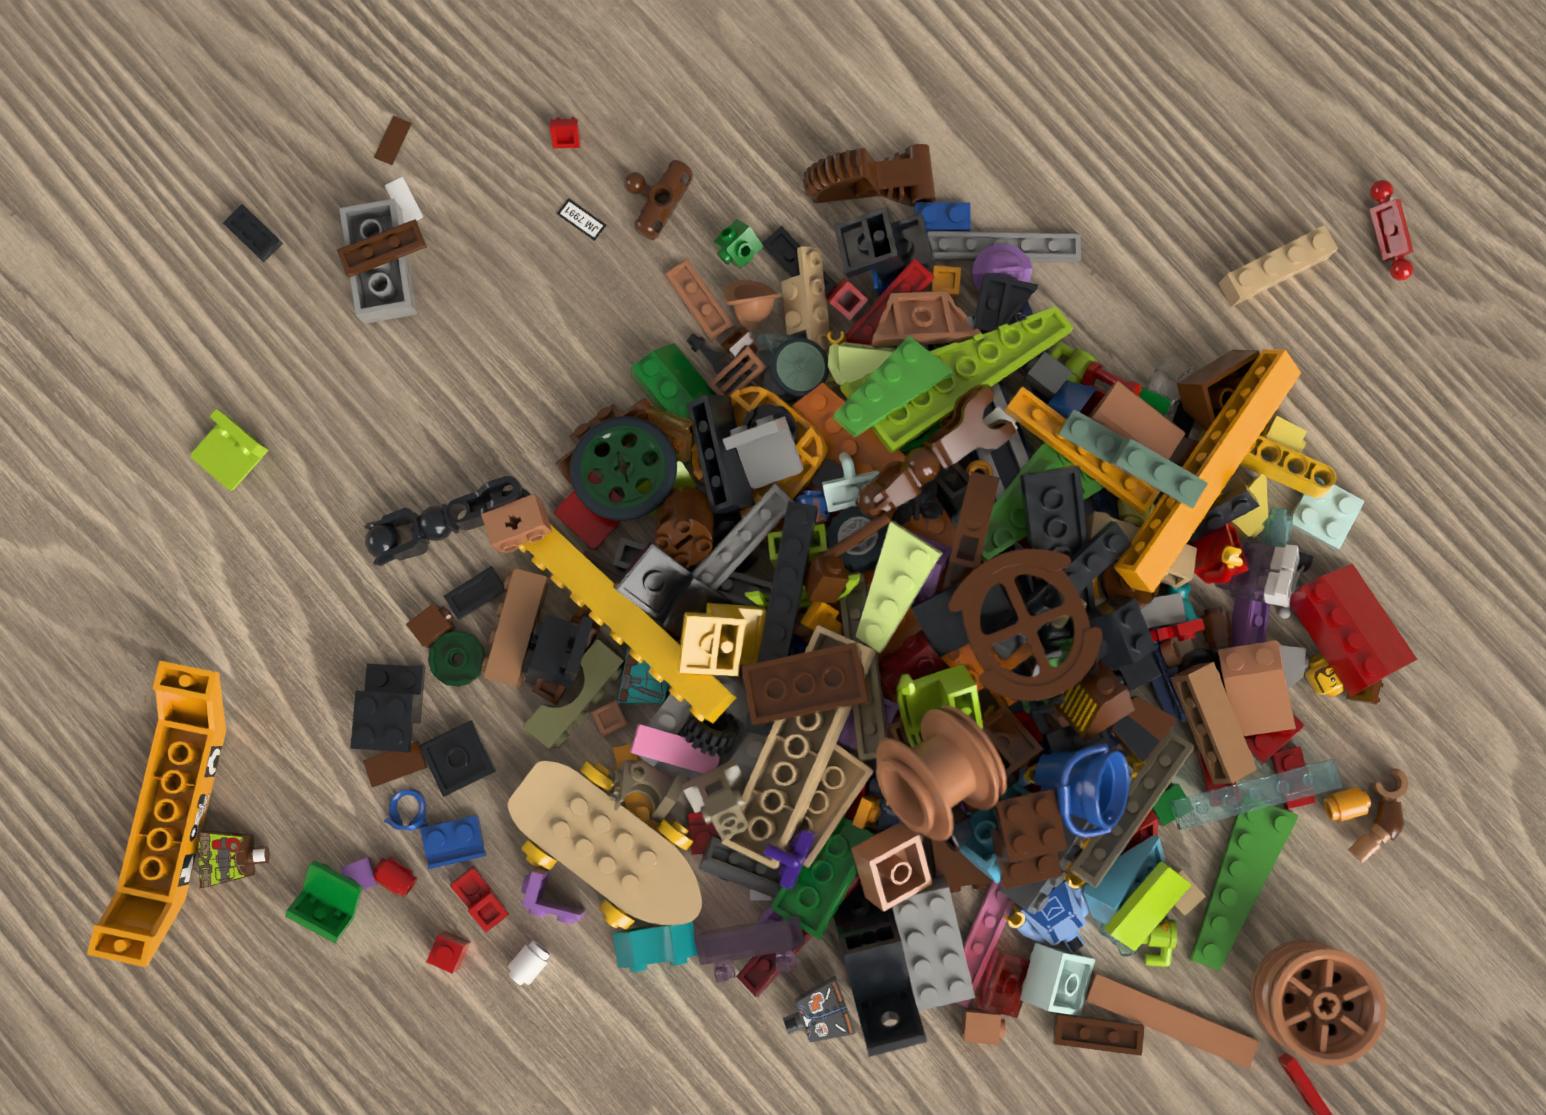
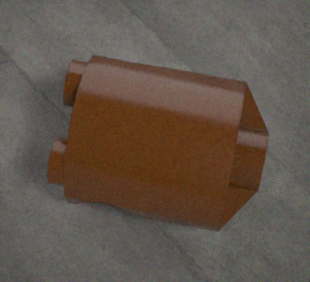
(685, 526)

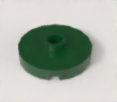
(442, 658)

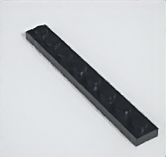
(786, 590)

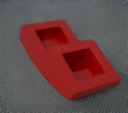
(479, 898)

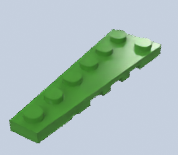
(1244, 867)

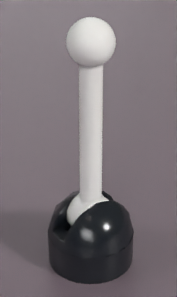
(1304, 565)

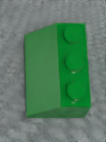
(670, 380)

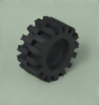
(709, 736)

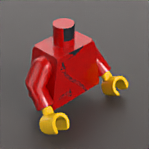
(1219, 555)

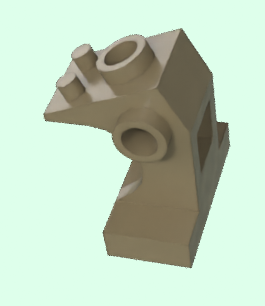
(649, 781)
(722, 805)

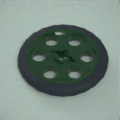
(634, 504)

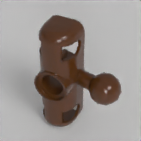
(667, 184)

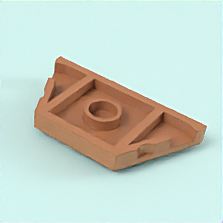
(924, 317)

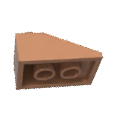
(1257, 687)

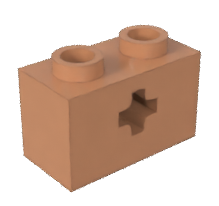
(524, 515)

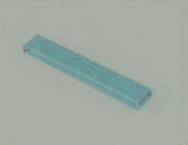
(1256, 794)

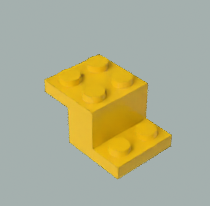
(721, 639)

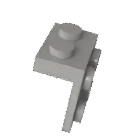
(766, 451)

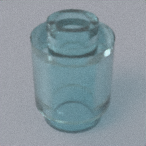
(1277, 528)

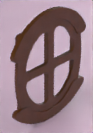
(1003, 570)

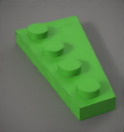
(899, 379)

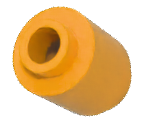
(1347, 804)

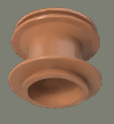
(945, 768)

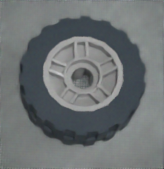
(863, 555)

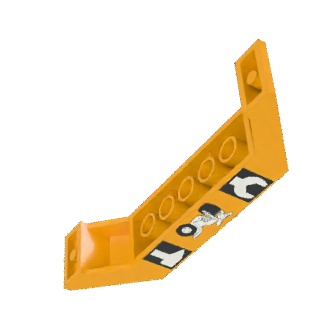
(166, 817)

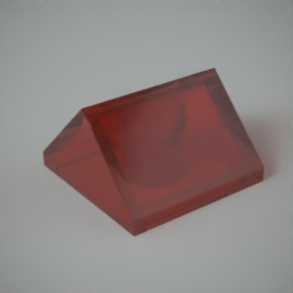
(1003, 983)

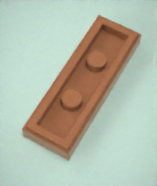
(699, 300)

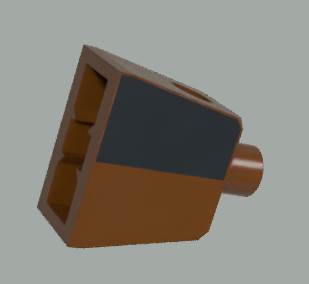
(1141, 729)

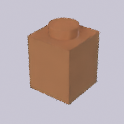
(982, 1026)

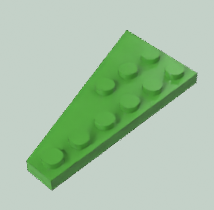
(1008, 518)

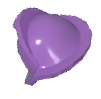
(1001, 261)

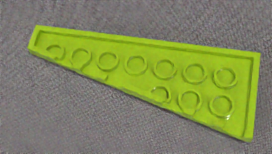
(974, 362)

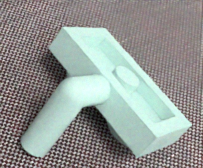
(844, 491)

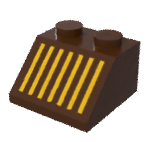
(1095, 703)

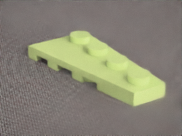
(896, 582)

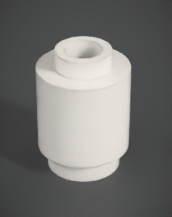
(528, 963)

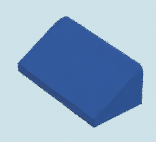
(1070, 397)

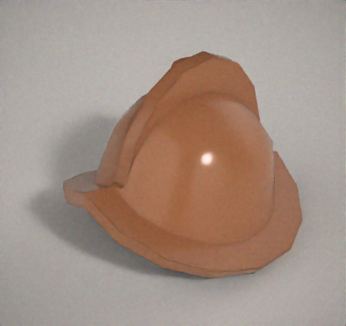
(750, 301)

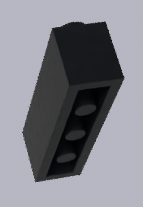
(721, 468)

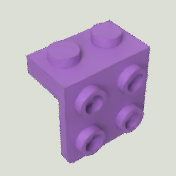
(534, 887)

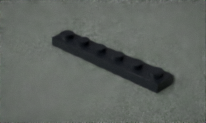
(1083, 569)

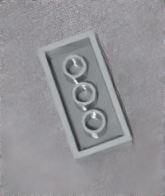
(389, 288)
(933, 947)

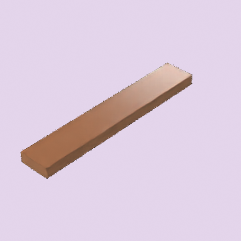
(1171, 1020)

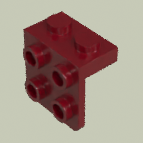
(913, 658)

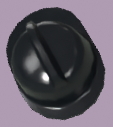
(961, 831)

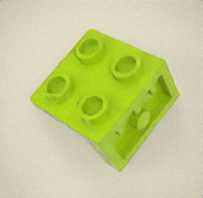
(228, 451)

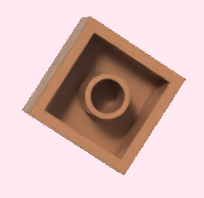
(892, 866)

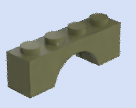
(599, 668)

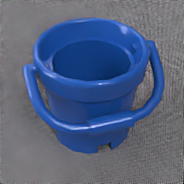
(1087, 786)

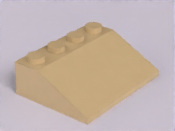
(834, 795)

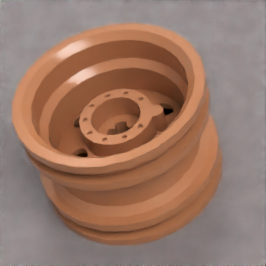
(1355, 1029)

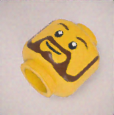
(1322, 677)

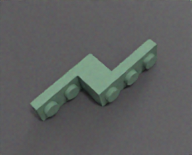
(1133, 458)

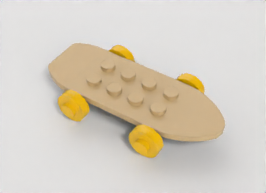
(607, 848)

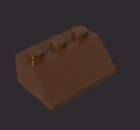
(1210, 388)

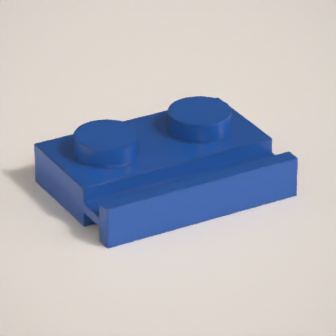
(453, 842)

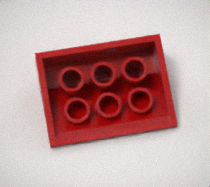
(1351, 629)

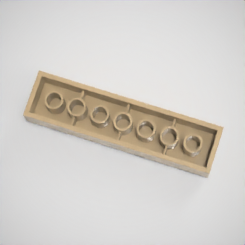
(791, 769)

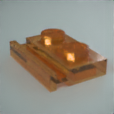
(675, 428)

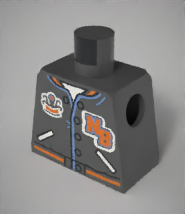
(821, 1013)

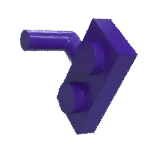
(792, 862)

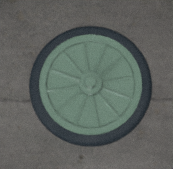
(799, 366)

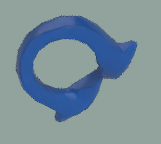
(394, 817)

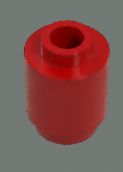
(394, 876)

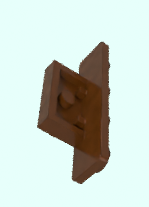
(602, 449)

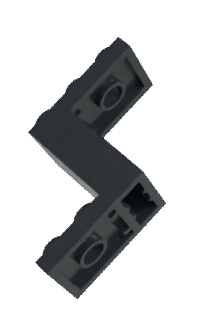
(878, 975)

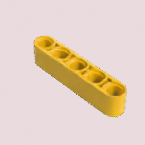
(1278, 467)

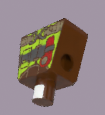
(228, 857)

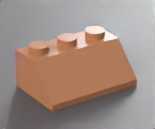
(1136, 419)

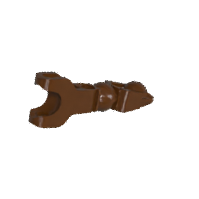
(949, 444)

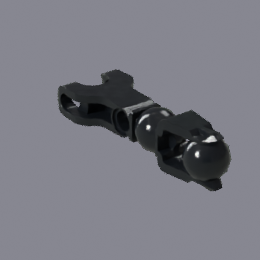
(437, 522)

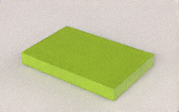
(1147, 906)

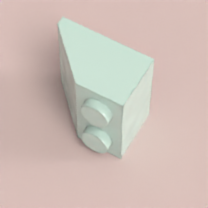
(1057, 980)

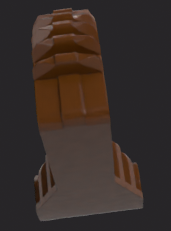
(859, 176)

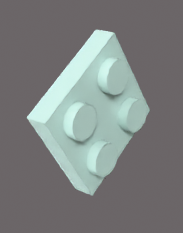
(1327, 517)

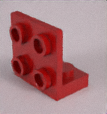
(585, 523)

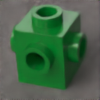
(737, 244)

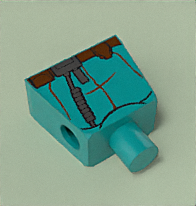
(640, 686)

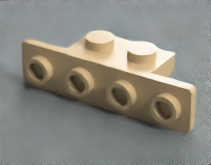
(806, 299)

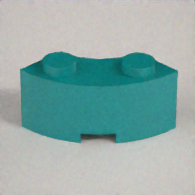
(653, 945)

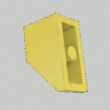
(1251, 523)

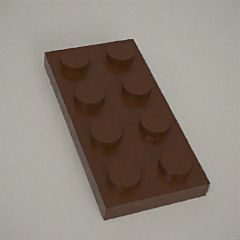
(805, 683)

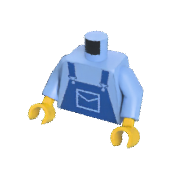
(1058, 919)

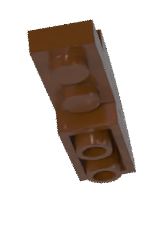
(971, 527)

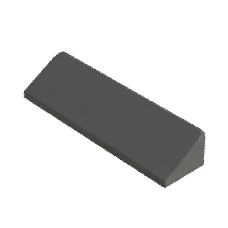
(739, 868)

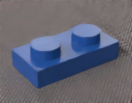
(945, 215)

